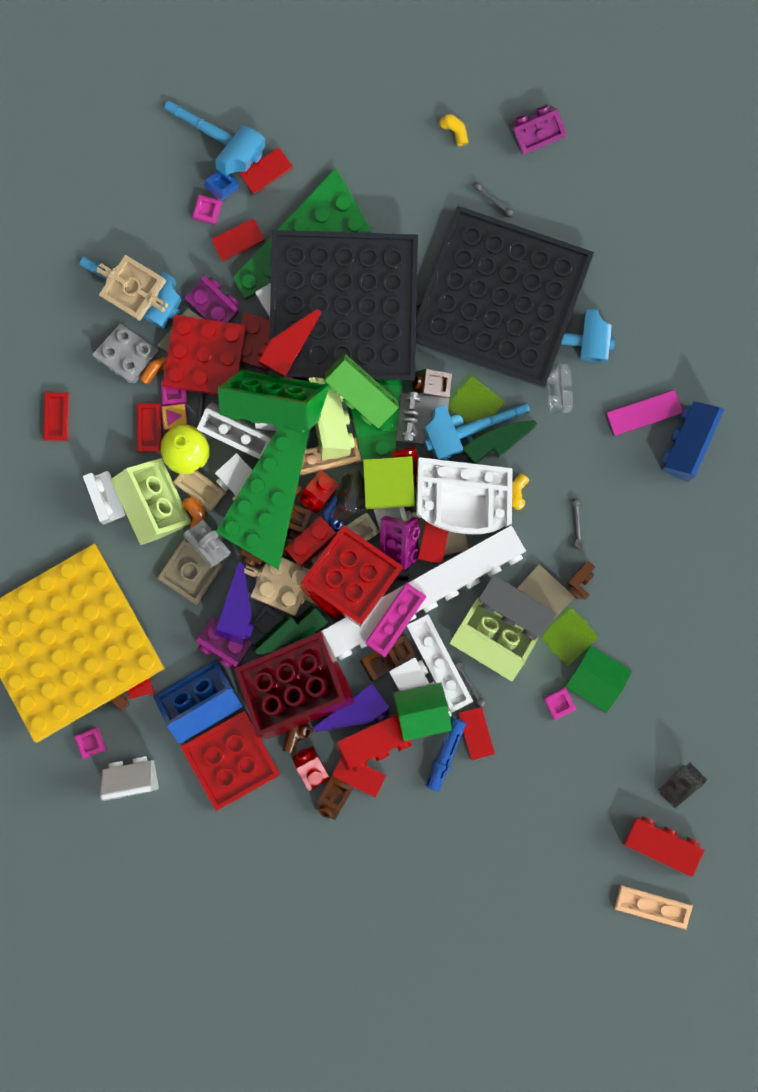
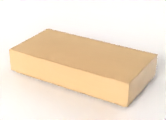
(200, 488)

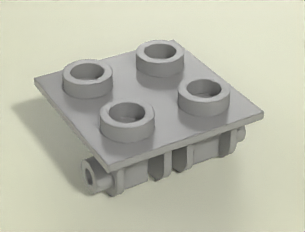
(125, 353)
(415, 415)

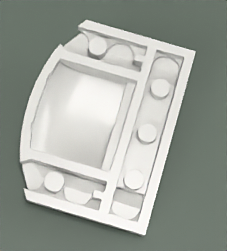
(464, 496)

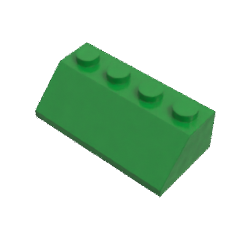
(272, 400)

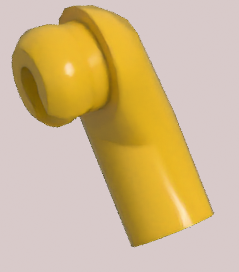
(457, 126)
(517, 485)

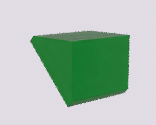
(598, 679)
(422, 711)

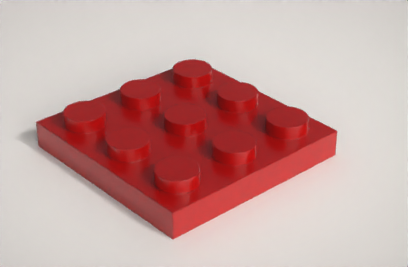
(203, 354)
(351, 575)
(230, 761)

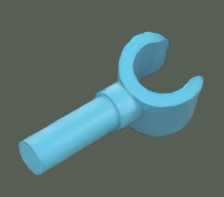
(457, 422)

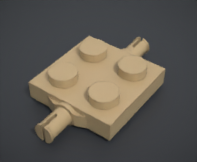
(132, 287)
(280, 587)

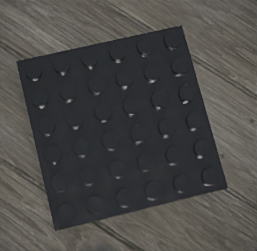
(364, 296)
(501, 296)

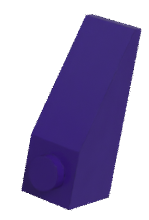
(236, 613)
(367, 707)

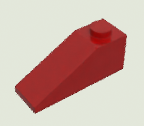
(285, 347)

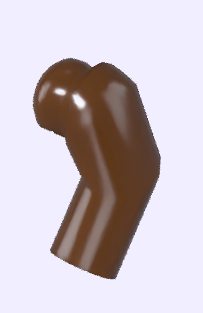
(295, 735)

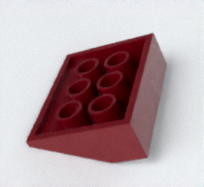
(293, 686)

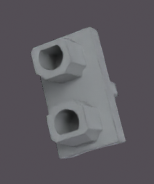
(207, 543)

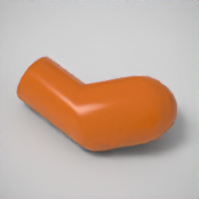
(152, 369)
(195, 509)

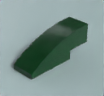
(497, 440)
(290, 631)

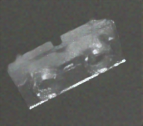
(558, 398)

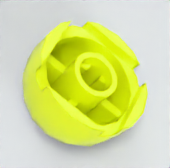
(184, 449)

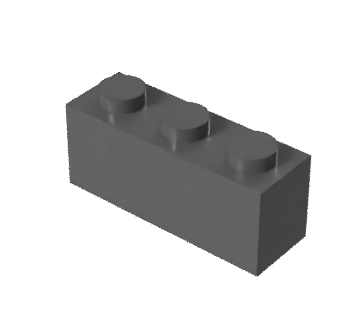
(516, 608)

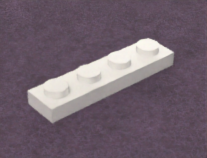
(439, 662)

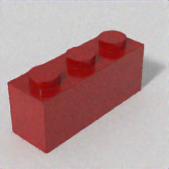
(371, 743)
(664, 845)

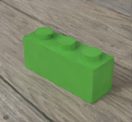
(360, 391)

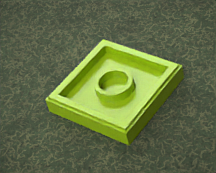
(389, 482)

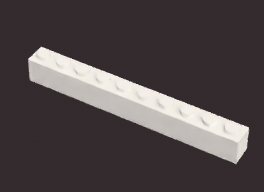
(436, 584)

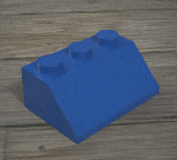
(691, 440)
(197, 701)

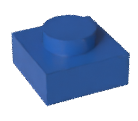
(221, 185)

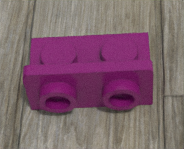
(538, 129)
(211, 302)
(400, 539)
(229, 651)

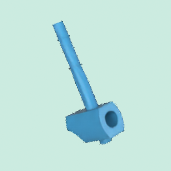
(240, 149)
(167, 294)
(595, 338)
(444, 438)

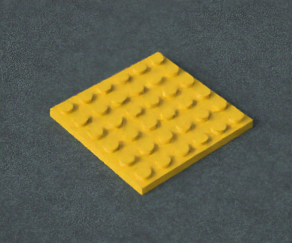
(70, 643)

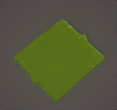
(475, 401)
(569, 636)

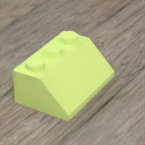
(331, 428)
(150, 501)
(493, 641)

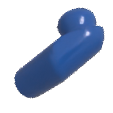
(328, 512)

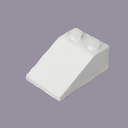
(128, 779)

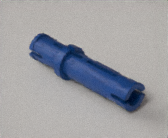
(445, 755)

